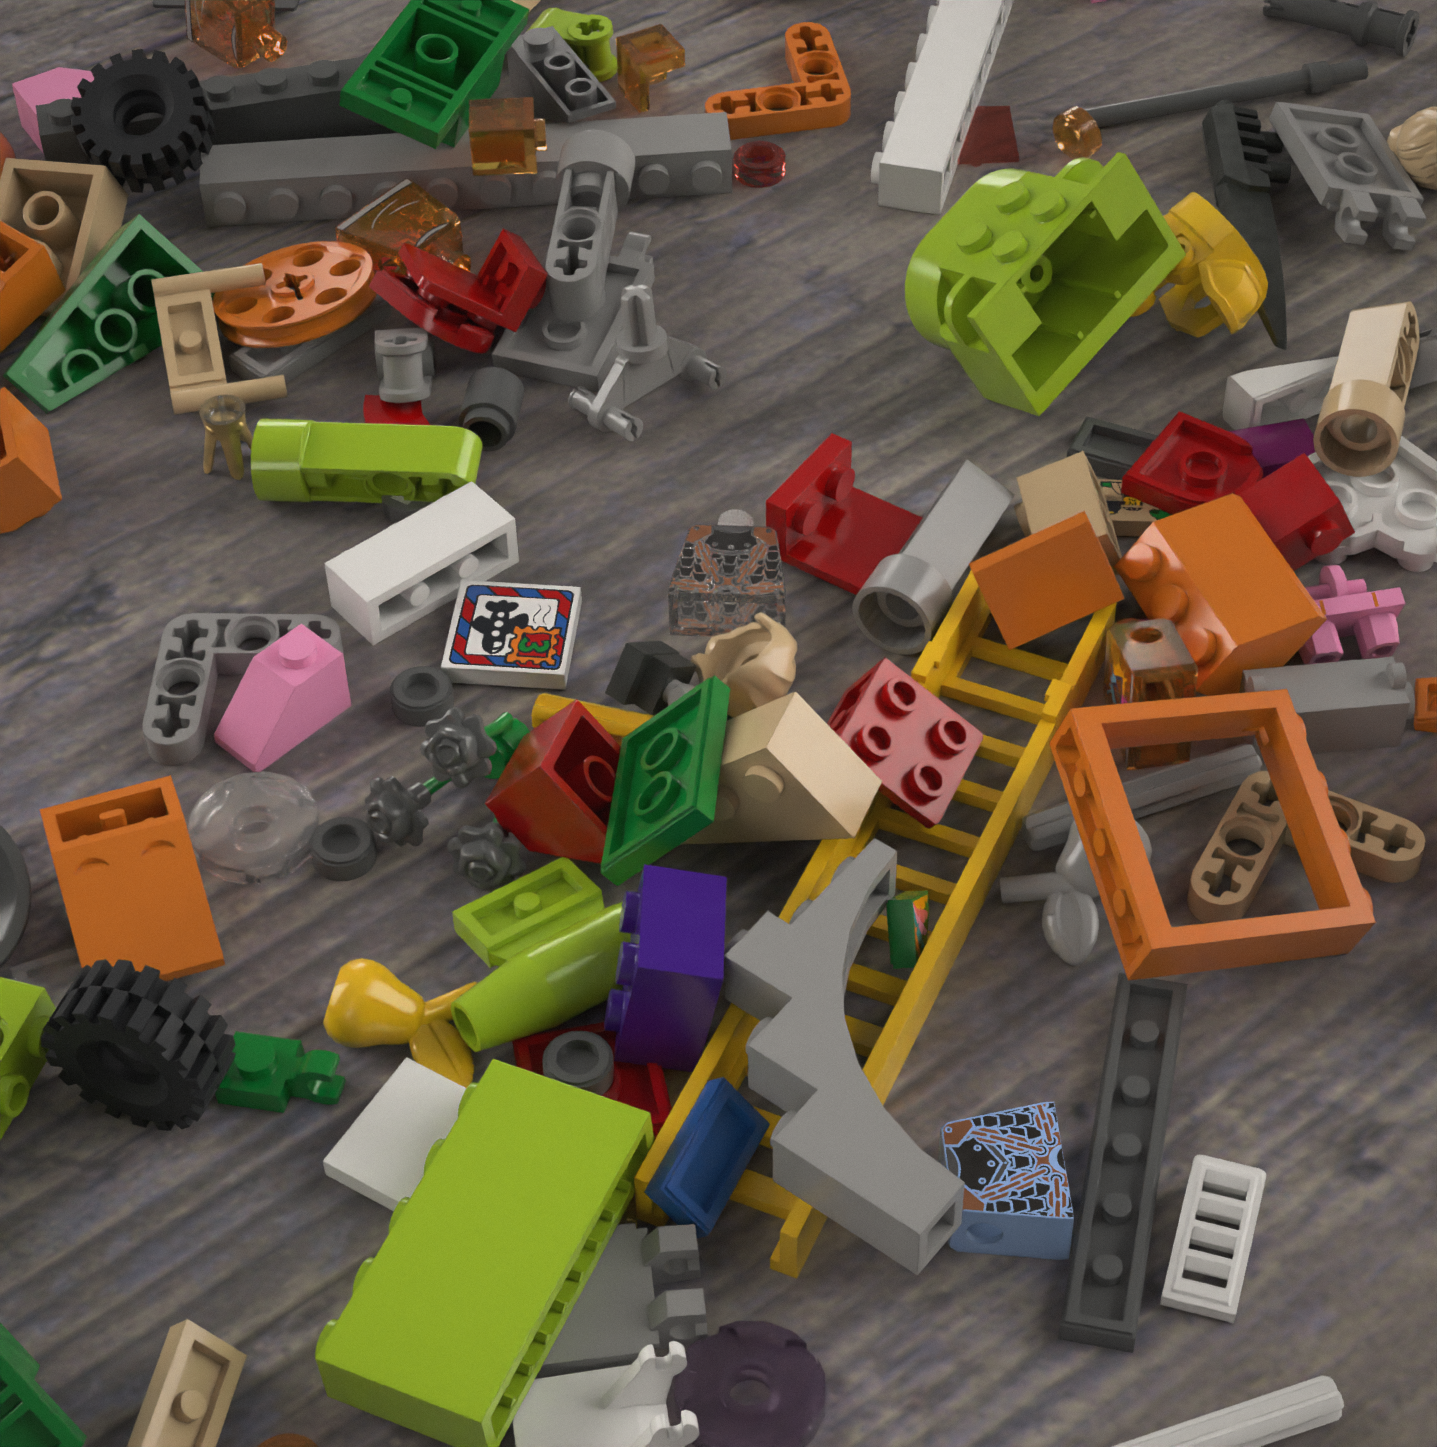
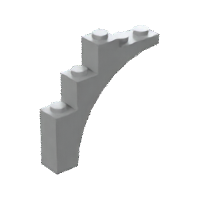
(836, 1137)

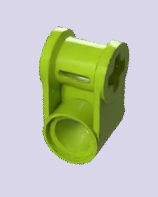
(582, 37)

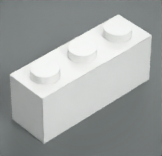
(421, 562)

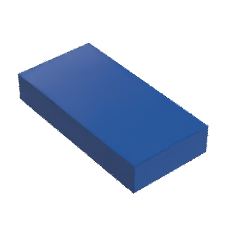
(707, 1157)

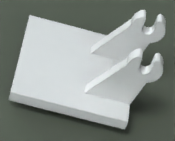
(607, 1406)

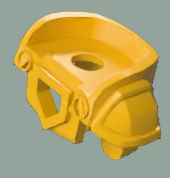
(1214, 266)

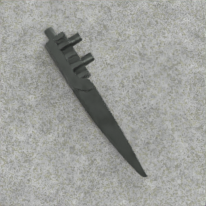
(1241, 190)

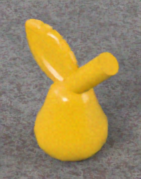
(378, 1009)

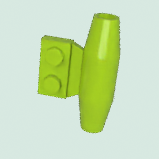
(551, 950)

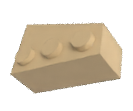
(787, 779)

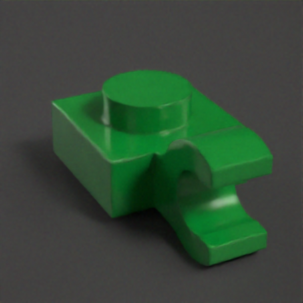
(274, 1069)

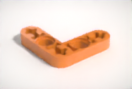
(810, 101)

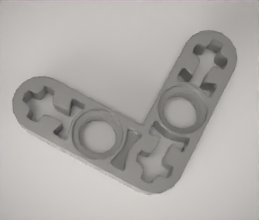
(214, 653)

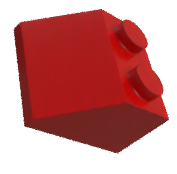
(560, 786)

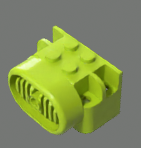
(1038, 274)

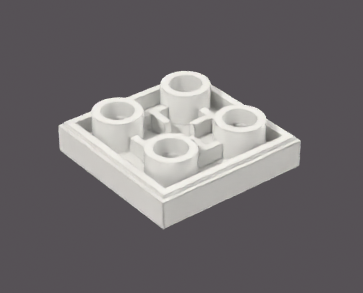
(392, 1136)

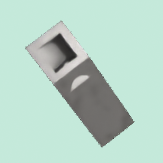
(556, 78)

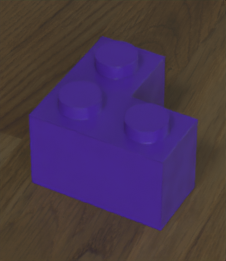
(668, 968)

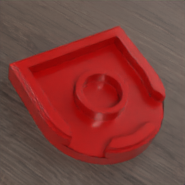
(445, 323)
(1191, 466)

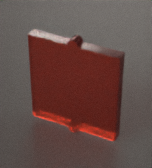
(990, 137)

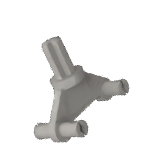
(642, 364)

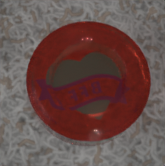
(759, 164)

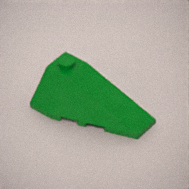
(101, 319)

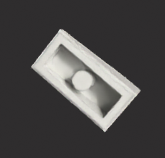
(1277, 393)

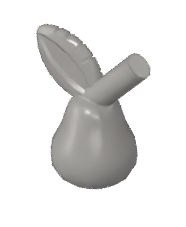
(1069, 911)

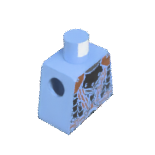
(1013, 1183)

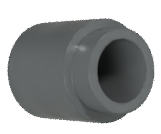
(492, 406)

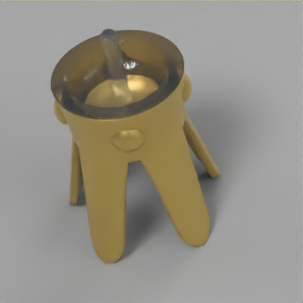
(225, 422)

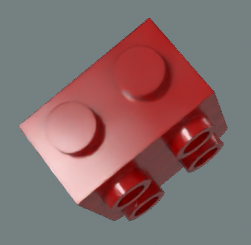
(498, 295)

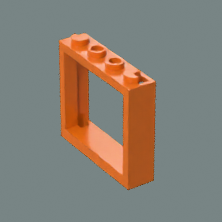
(1120, 863)

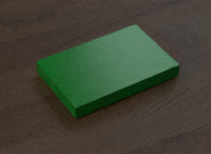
(666, 780)

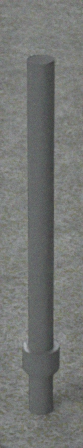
(1312, 79)

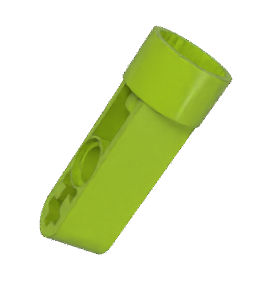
(360, 461)

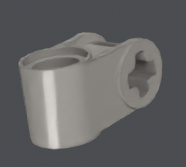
(405, 364)

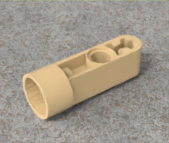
(1368, 391)

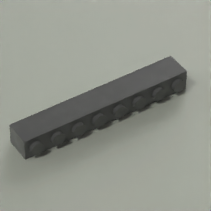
(244, 109)

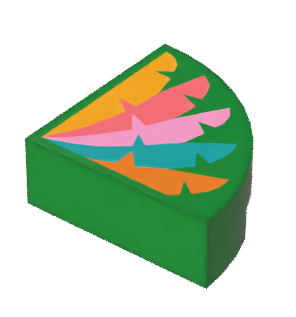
(907, 927)

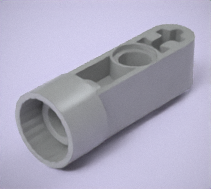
(591, 189)
(913, 589)

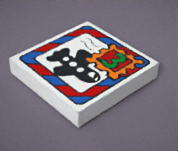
(512, 634)

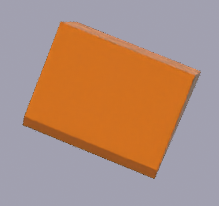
(1047, 580)

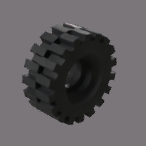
(136, 89)
(138, 1044)

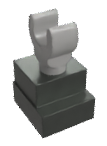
(650, 676)

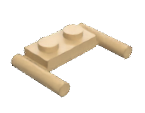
(192, 338)

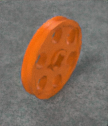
(326, 275)

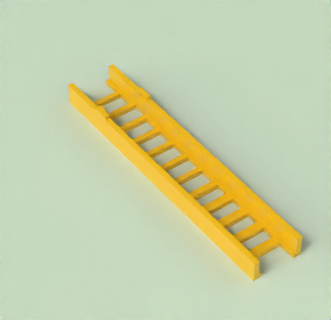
(888, 1047)

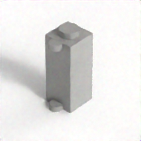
(1342, 702)

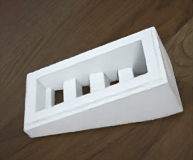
(1226, 1194)

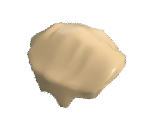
(752, 662)

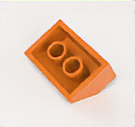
(1222, 591)

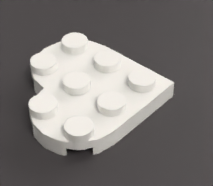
(1389, 509)

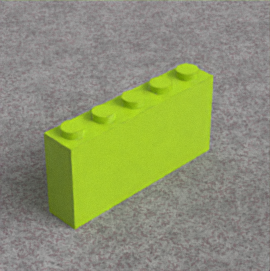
(486, 1257)

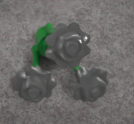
(458, 753)

